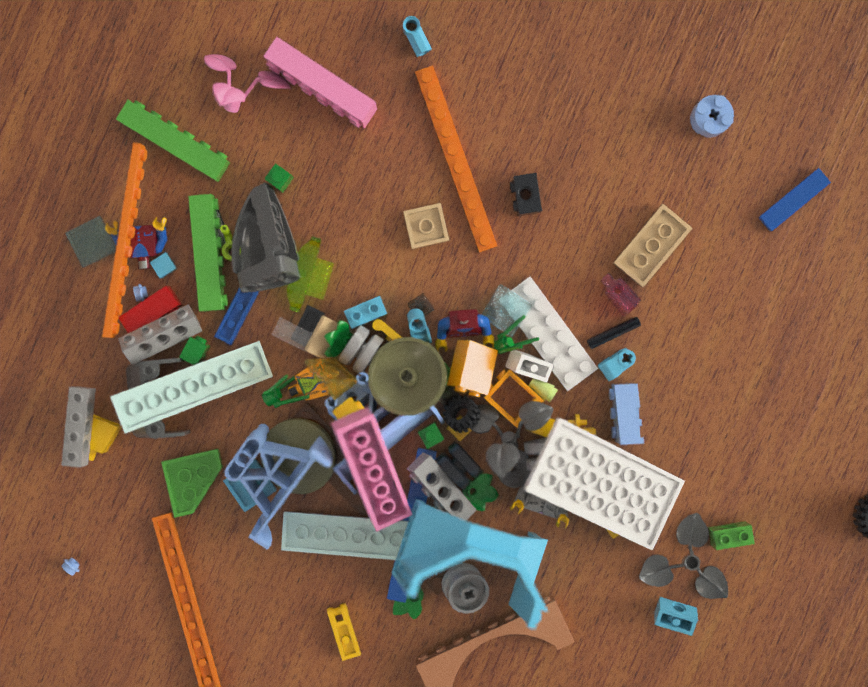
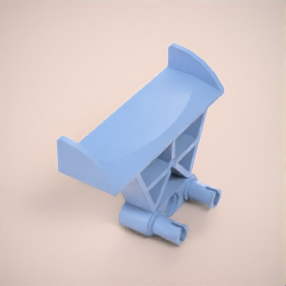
(391, 433)
(239, 470)

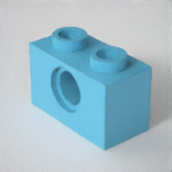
(365, 312)
(675, 616)

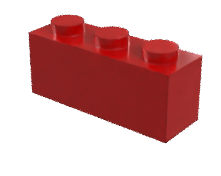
(154, 307)

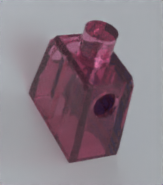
(624, 302)

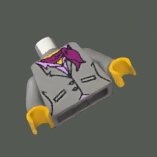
(537, 504)

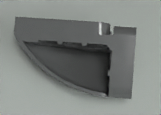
(266, 243)

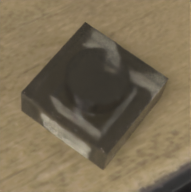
(421, 302)
(448, 394)

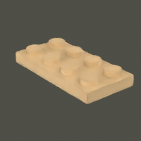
(652, 245)

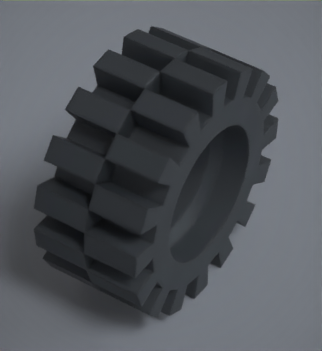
(453, 409)

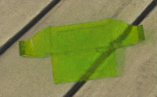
(313, 275)

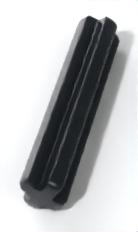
(613, 332)

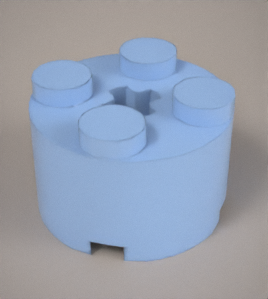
(716, 106)

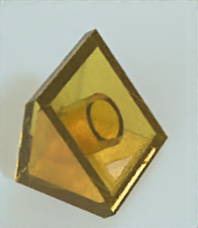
(331, 375)

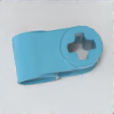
(418, 329)
(614, 366)

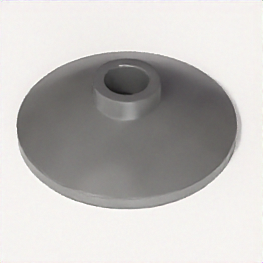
(519, 474)

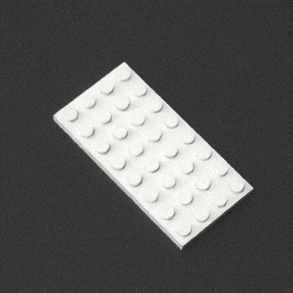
(603, 484)

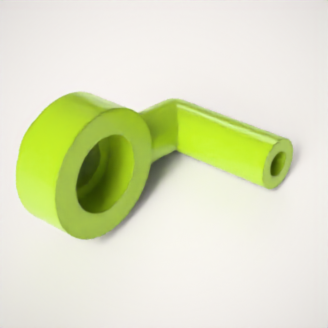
(228, 245)

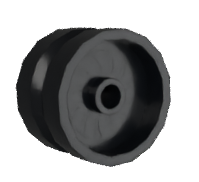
(456, 467)

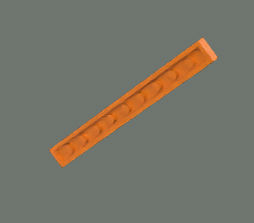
(456, 159)
(123, 247)
(185, 600)

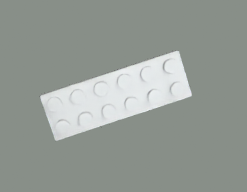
(556, 340)

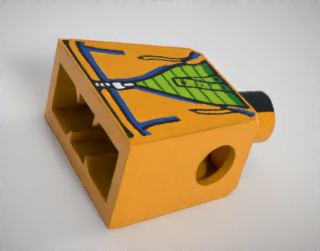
(307, 386)

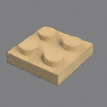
(426, 226)

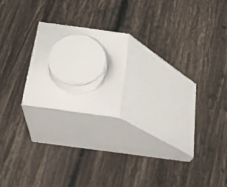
(529, 365)

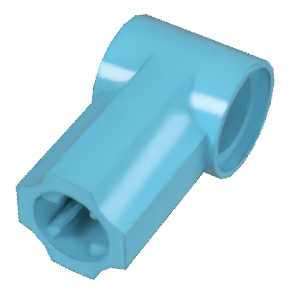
(417, 37)

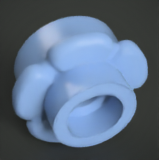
(140, 292)
(70, 566)

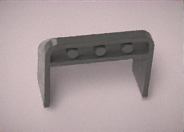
(140, 374)

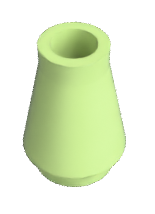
(543, 389)

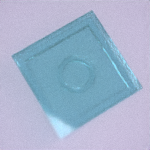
(91, 241)
(505, 309)

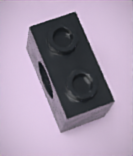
(530, 183)

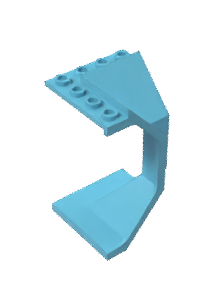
(440, 540)

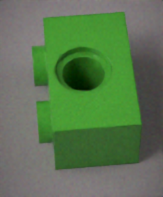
(731, 535)

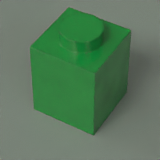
(279, 178)
(195, 350)
(431, 435)

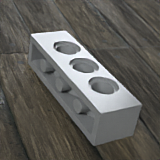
(160, 334)
(78, 426)
(421, 468)

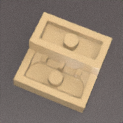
(317, 344)

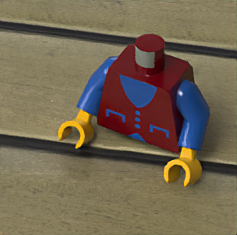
(146, 243)
(463, 324)

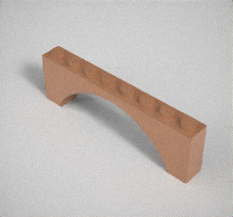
(442, 665)

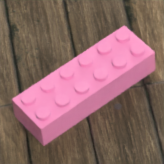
(320, 82)
(371, 468)

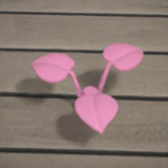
(230, 96)

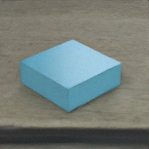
(163, 265)

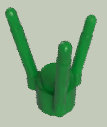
(506, 344)
(273, 395)

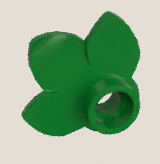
(338, 339)
(483, 491)
(412, 606)

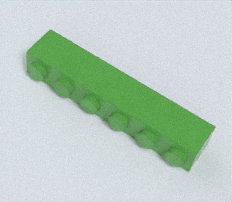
(172, 140)
(207, 252)

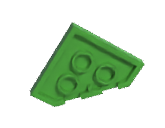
(190, 479)

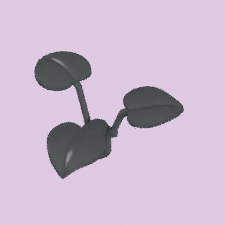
(506, 455)
(690, 532)

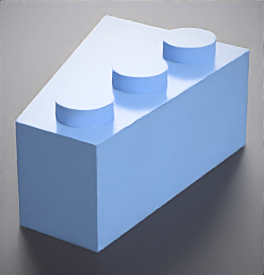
(625, 413)

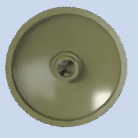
(407, 376)
(302, 434)

